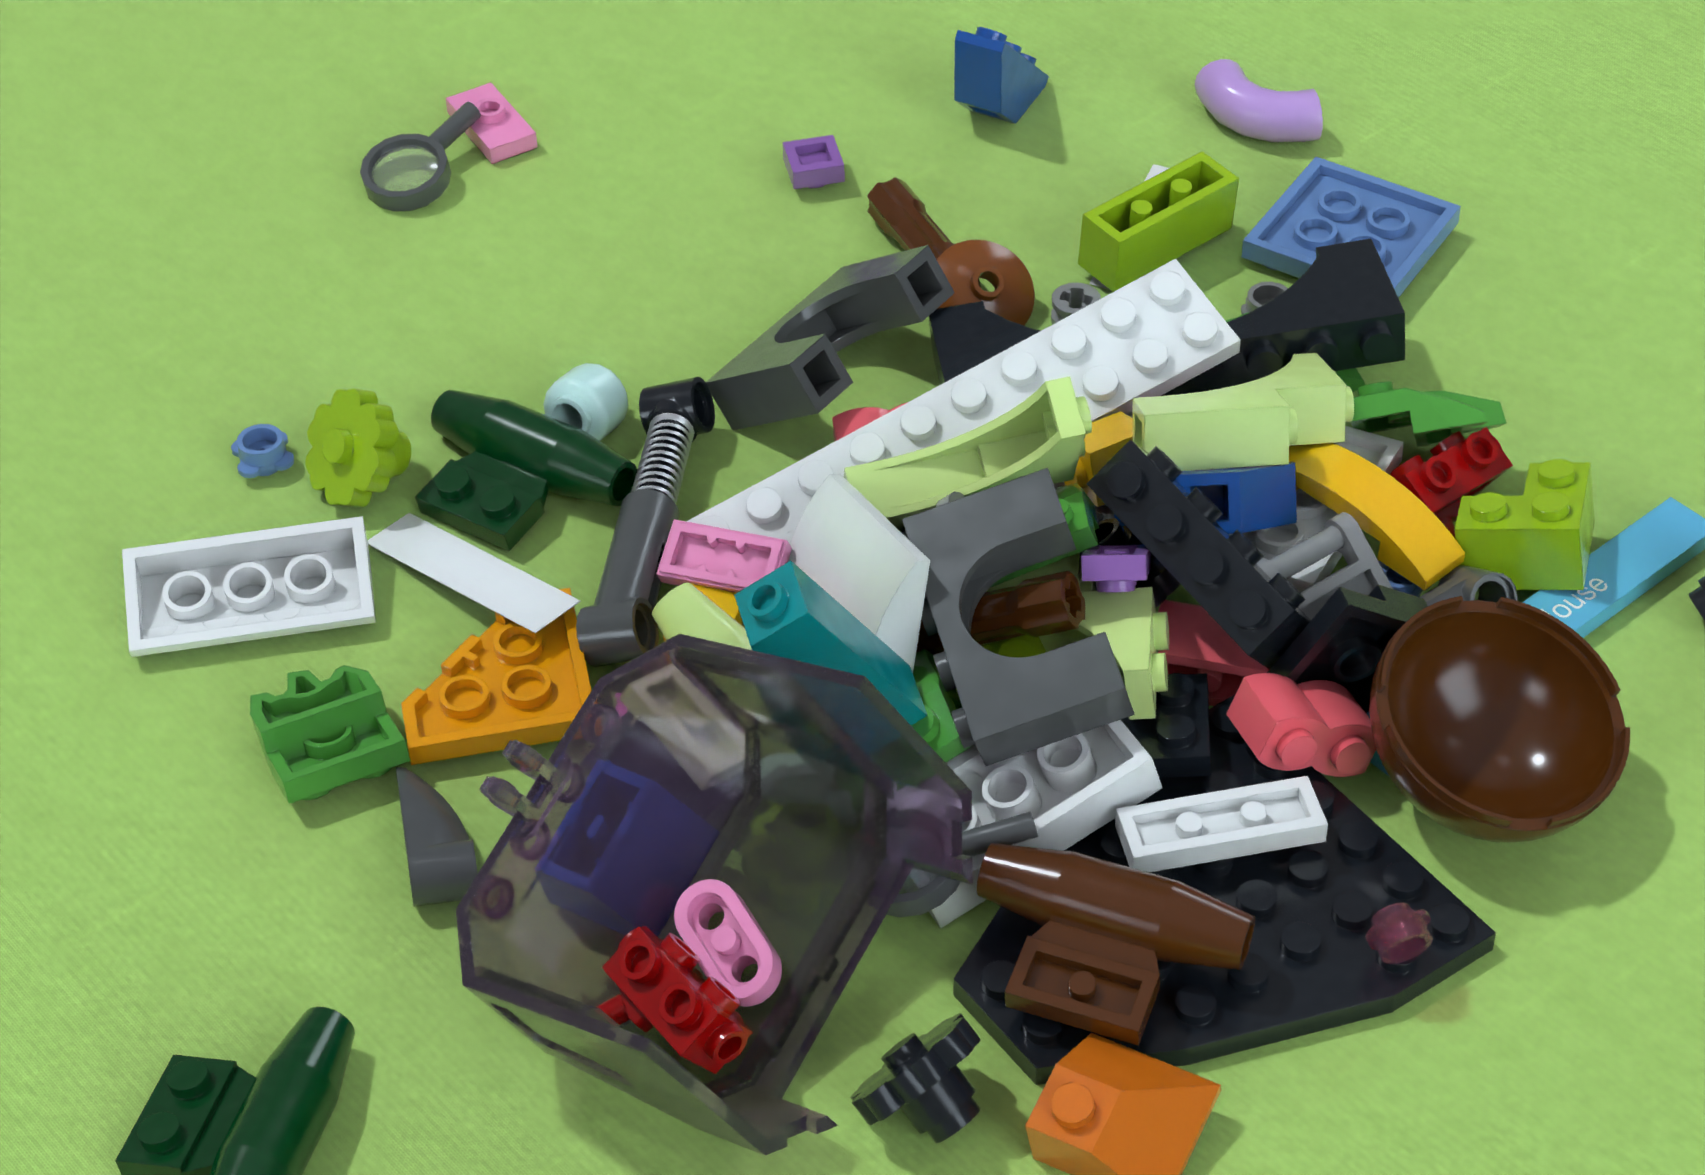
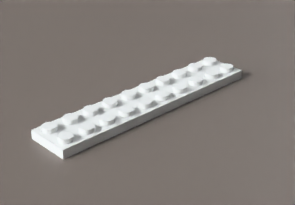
(1113, 350)

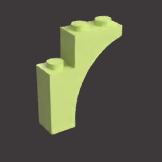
(1248, 421)
(1032, 436)
(1131, 628)

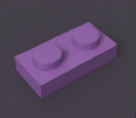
(1116, 566)

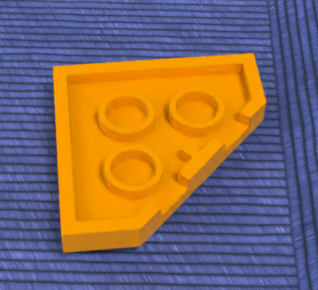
(500, 691)

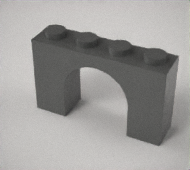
(796, 362)
(1006, 700)

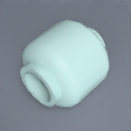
(588, 399)

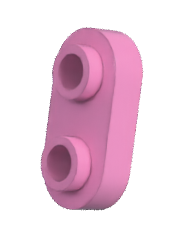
(732, 944)

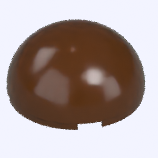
(1497, 720)

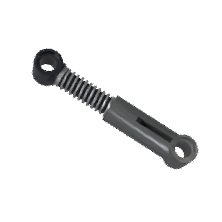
(621, 618)

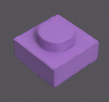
(813, 162)

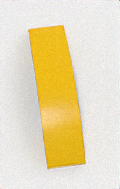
(1408, 531)

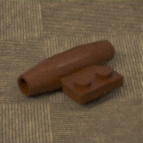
(1104, 935)

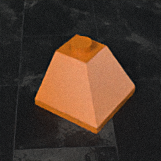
(1118, 1112)

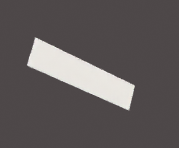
(473, 572)

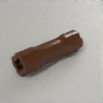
(905, 217)
(1031, 608)

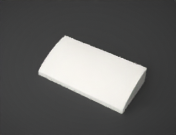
(863, 563)
(247, 586)
(1066, 787)

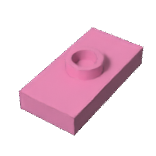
(500, 129)
(719, 556)

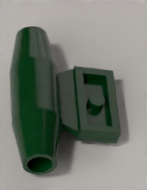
(513, 465)
(226, 1122)

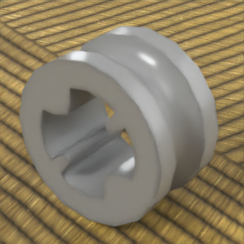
(1072, 298)

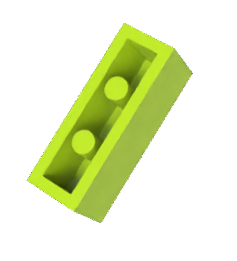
(1157, 221)

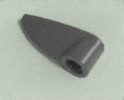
(436, 843)

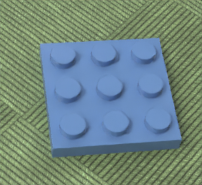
(1345, 205)

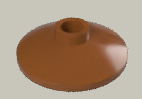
(984, 259)

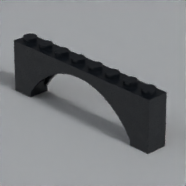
(1335, 309)

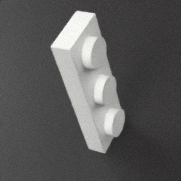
(1221, 825)

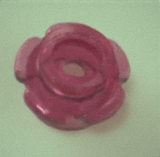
(1399, 933)

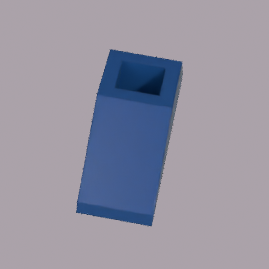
(995, 75)
(1247, 495)

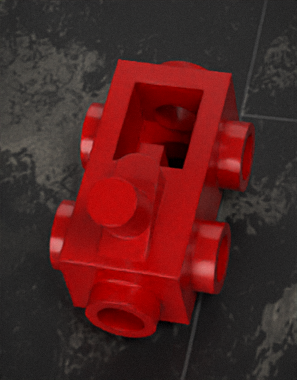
(1454, 471)
(669, 993)

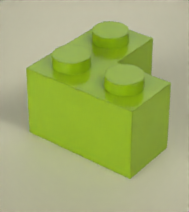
(1535, 536)

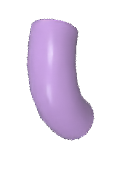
(1255, 109)

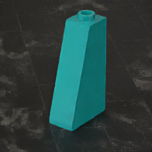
(800, 621)

